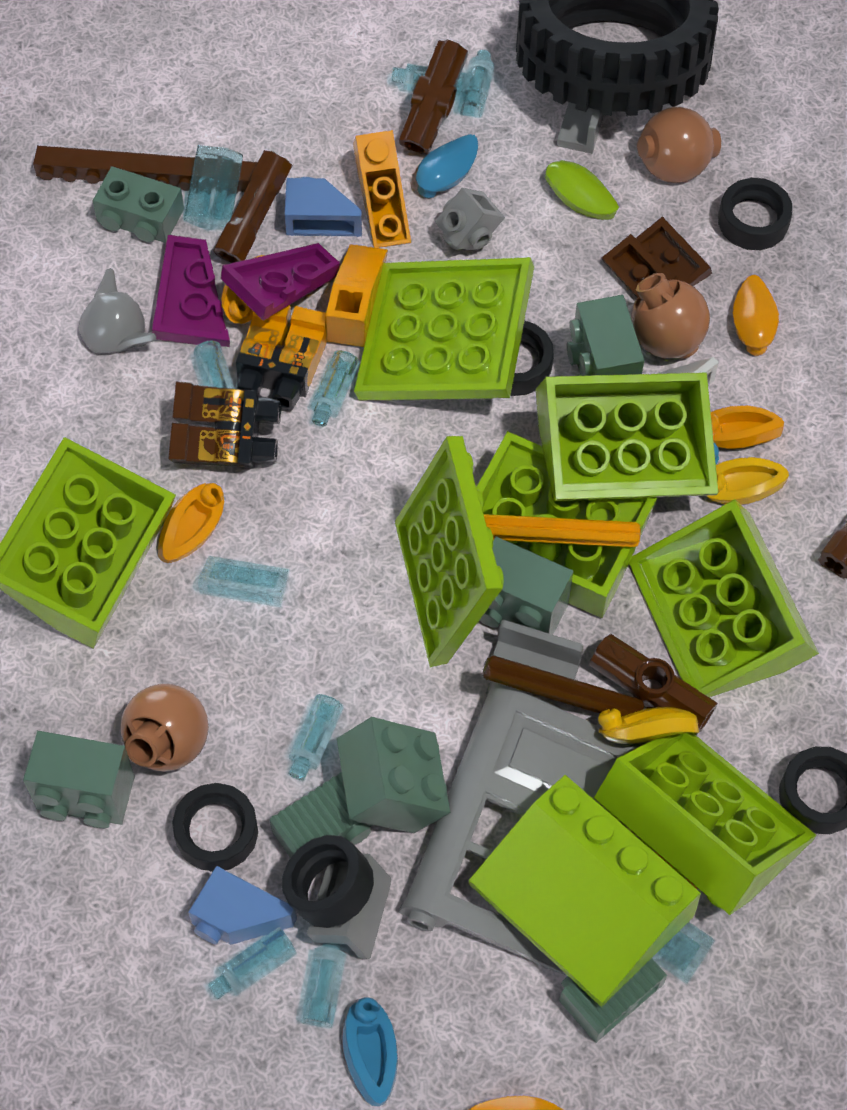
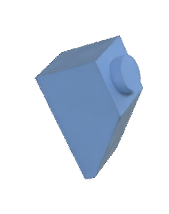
(319, 209)
(237, 910)

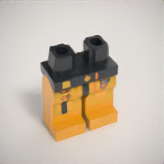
(282, 353)

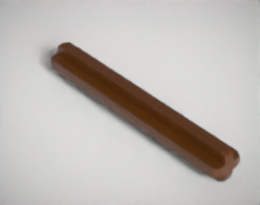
(558, 687)

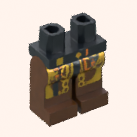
(235, 429)

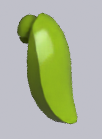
(581, 190)

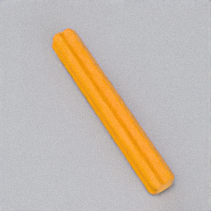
(564, 530)

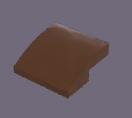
(656, 251)

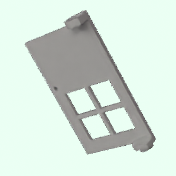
(512, 761)

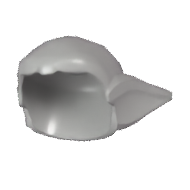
(113, 320)

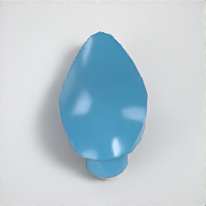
(446, 165)
(370, 1050)

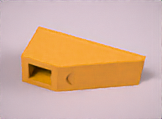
(381, 188)
(354, 295)

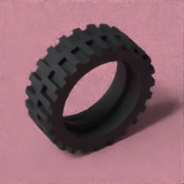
(611, 73)

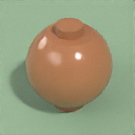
(678, 144)
(669, 317)
(164, 727)

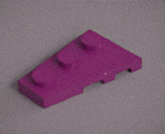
(280, 278)
(187, 295)

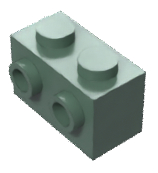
(138, 205)

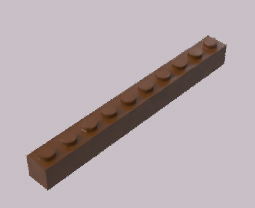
(95, 164)

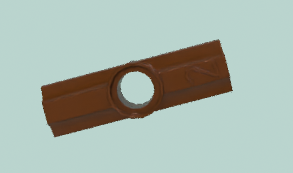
(433, 96)
(629, 670)

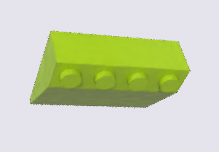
(627, 436)
(520, 486)
(80, 540)
(722, 603)
(703, 818)
(585, 890)

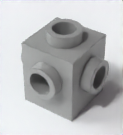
(469, 220)

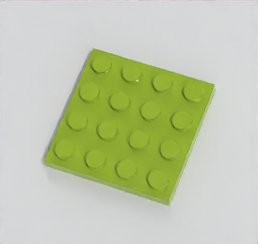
(445, 330)
(448, 552)

